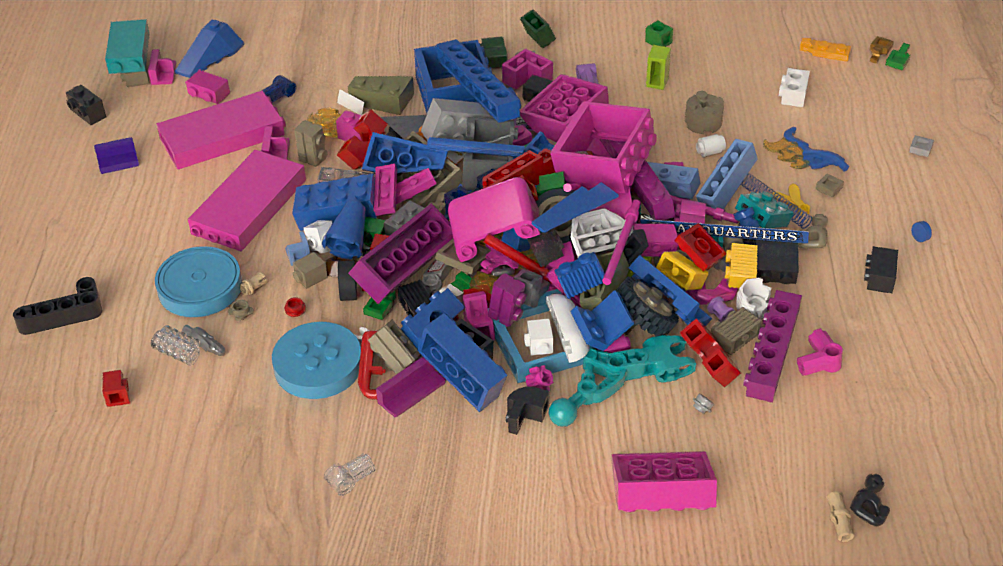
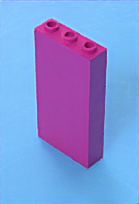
(219, 129)
(247, 200)

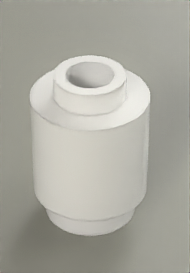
(710, 145)

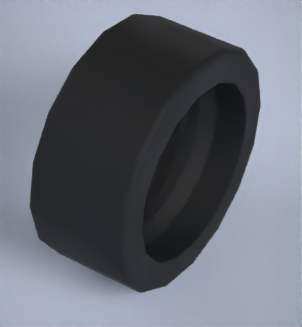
(346, 284)

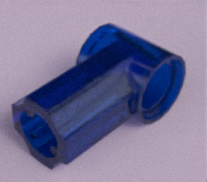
(280, 87)

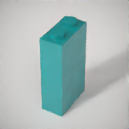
(127, 46)

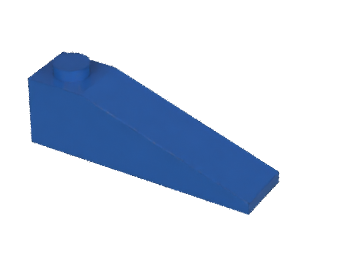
(210, 45)
(405, 154)

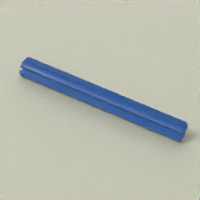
(475, 147)

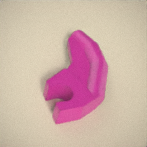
(721, 290)

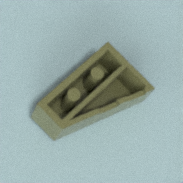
(383, 92)
(593, 297)

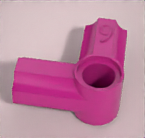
(826, 356)

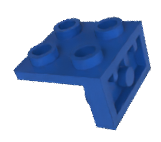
(604, 322)

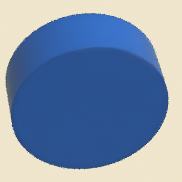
(921, 231)

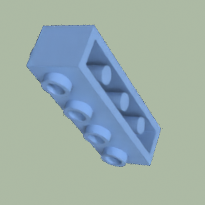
(728, 174)
(677, 180)

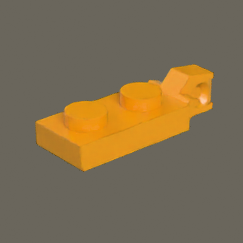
(826, 49)

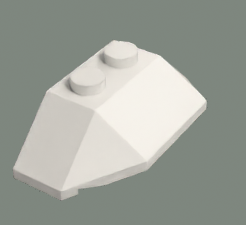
(596, 232)

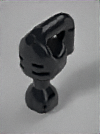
(867, 503)

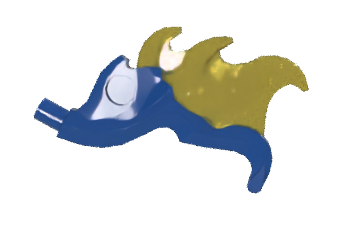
(801, 154)

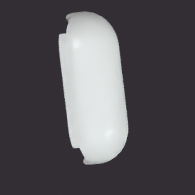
(567, 329)

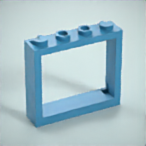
(553, 363)

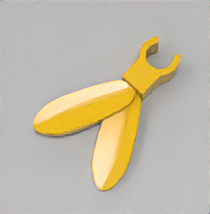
(794, 198)

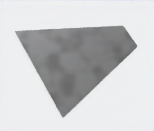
(405, 124)

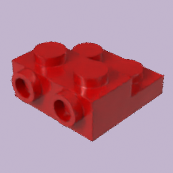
(700, 247)

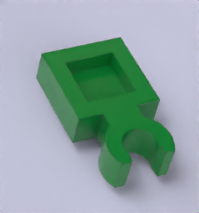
(379, 310)

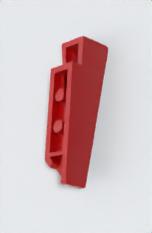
(527, 164)

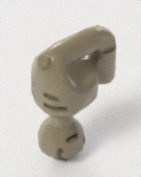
(817, 233)

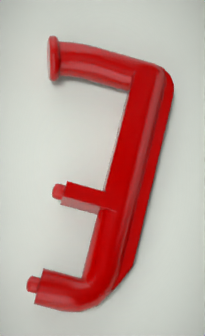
(366, 367)

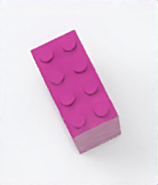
(609, 123)

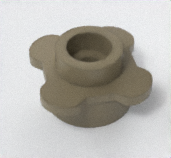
(240, 309)

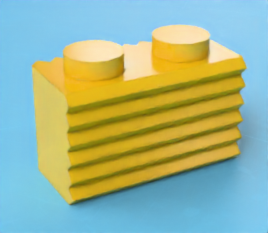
(742, 264)
(681, 270)

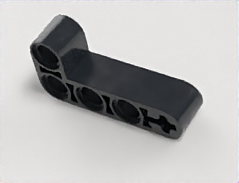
(60, 311)

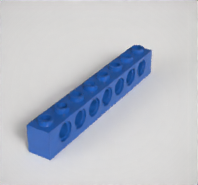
(478, 81)

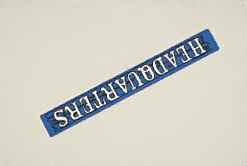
(739, 231)

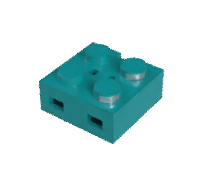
(767, 209)

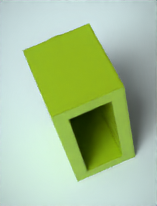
(658, 67)

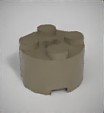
(704, 112)

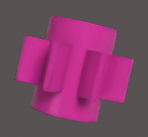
(539, 378)

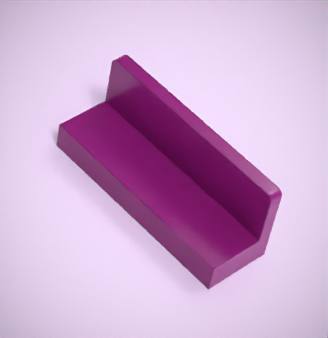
(409, 387)

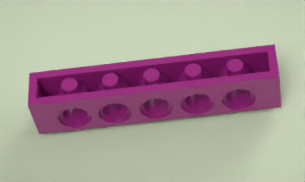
(773, 346)

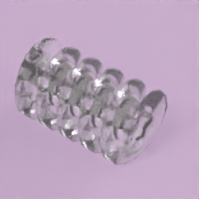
(176, 344)

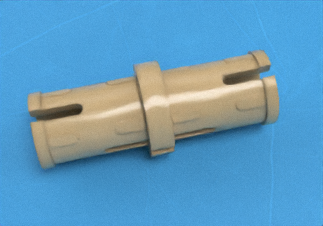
(840, 516)

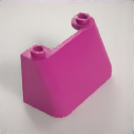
(492, 212)

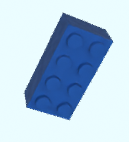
(326, 199)
(462, 362)

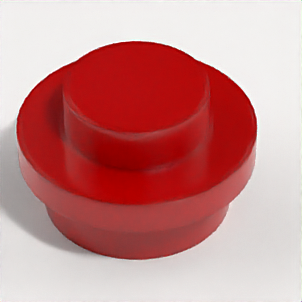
(295, 307)

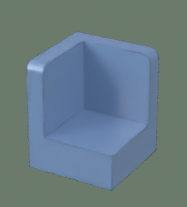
(298, 250)

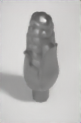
(207, 341)

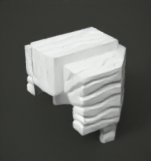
(754, 297)

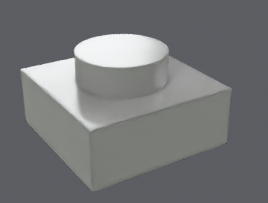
(921, 146)

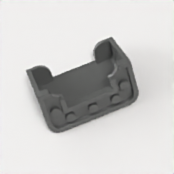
(487, 131)

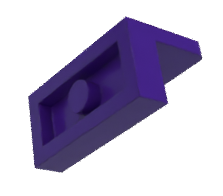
(116, 155)

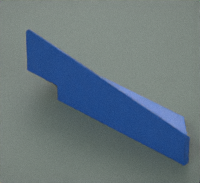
(574, 206)

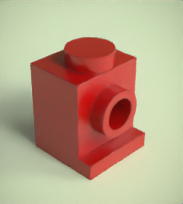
(115, 388)

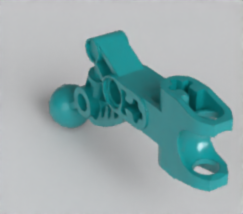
(654, 358)

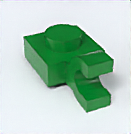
(899, 58)

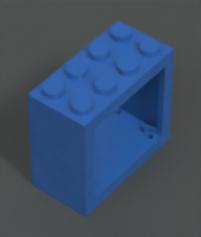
(429, 68)

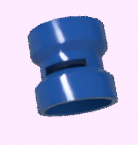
(745, 218)

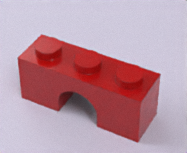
(354, 149)
(711, 352)

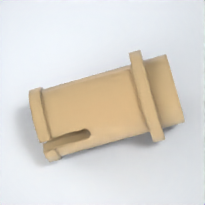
(248, 286)

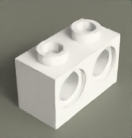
(794, 87)

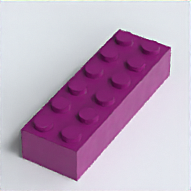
(402, 253)

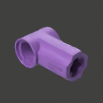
(587, 72)

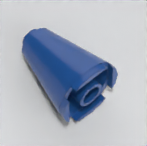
(347, 231)

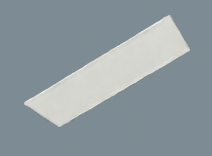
(350, 102)

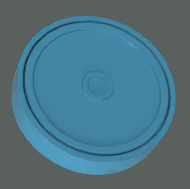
(198, 281)
(316, 360)

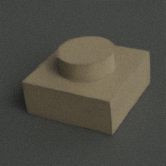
(829, 185)

